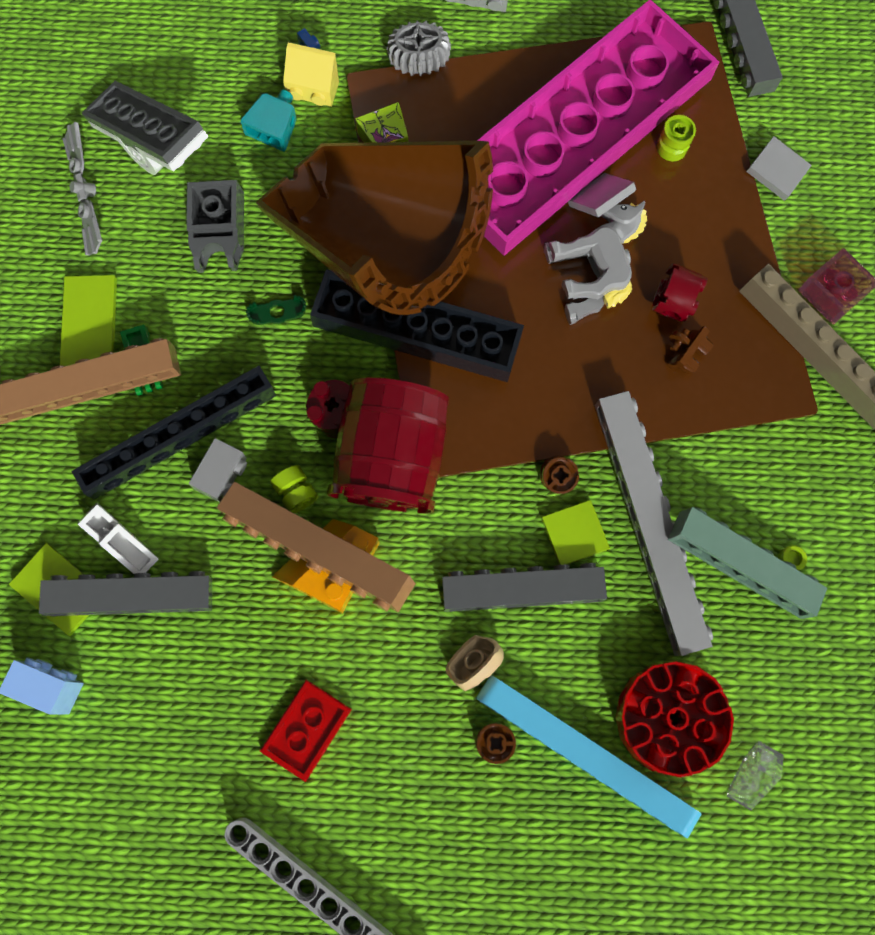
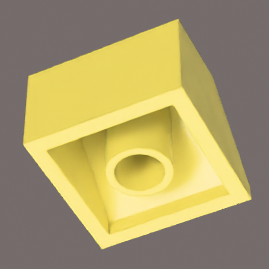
(311, 74)

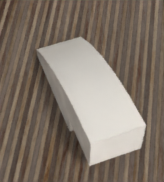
(117, 540)

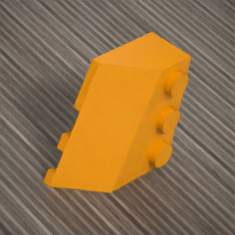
(318, 585)

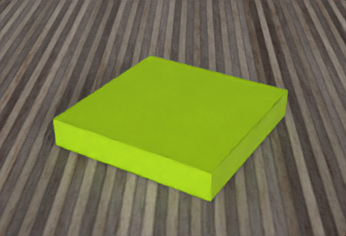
(575, 533)

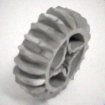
(418, 48)

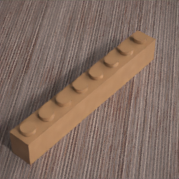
(88, 380)
(317, 547)

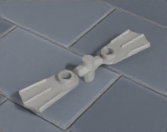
(73, 147)

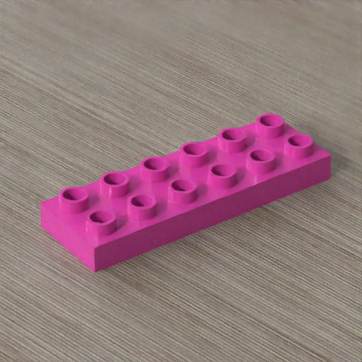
(589, 119)

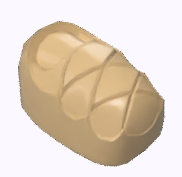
(474, 662)

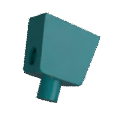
(271, 120)

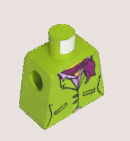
(382, 125)

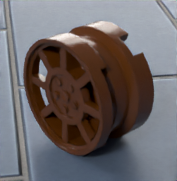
(559, 474)
(495, 743)

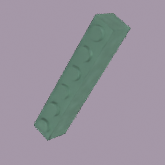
(747, 563)

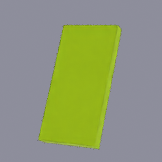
(88, 317)

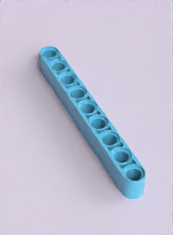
(589, 756)

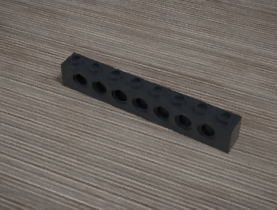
(173, 433)

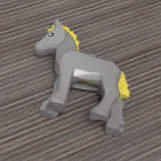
(607, 260)

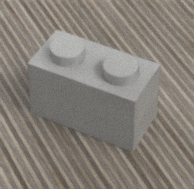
(218, 470)

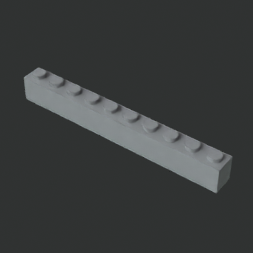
(653, 524)

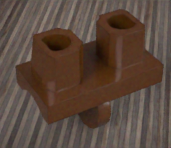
(685, 345)

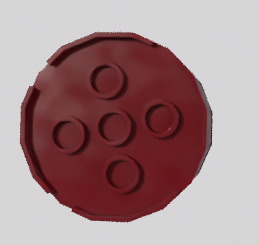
(390, 445)

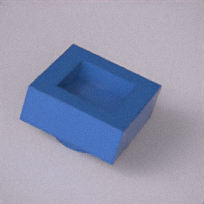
(306, 39)

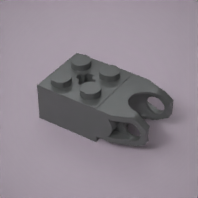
(215, 221)

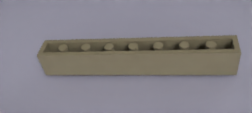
(814, 340)

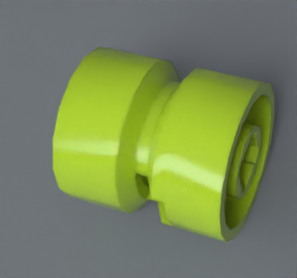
(676, 138)
(292, 486)

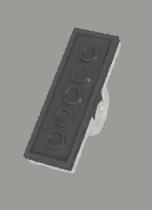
(145, 128)

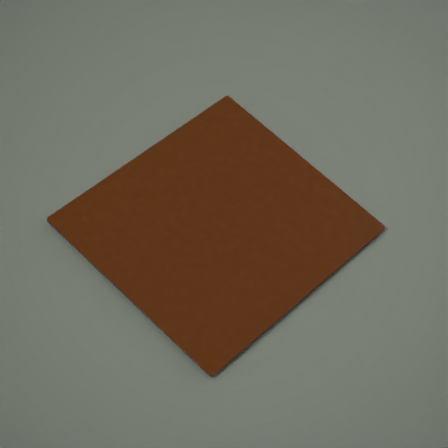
(698, 216)

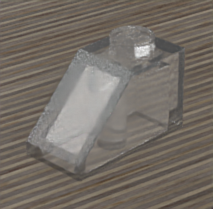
(756, 775)

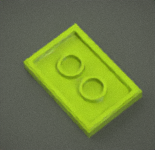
(42, 566)

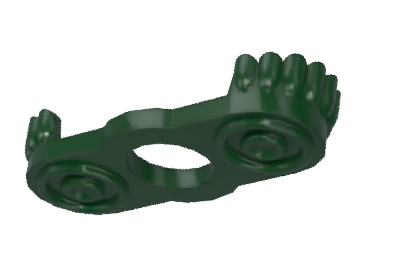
(261, 315)

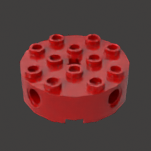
(697, 703)

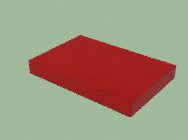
(305, 730)

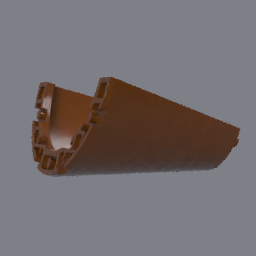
(389, 215)

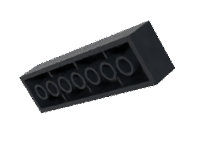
(436, 333)

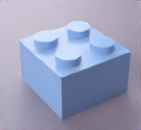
(41, 687)

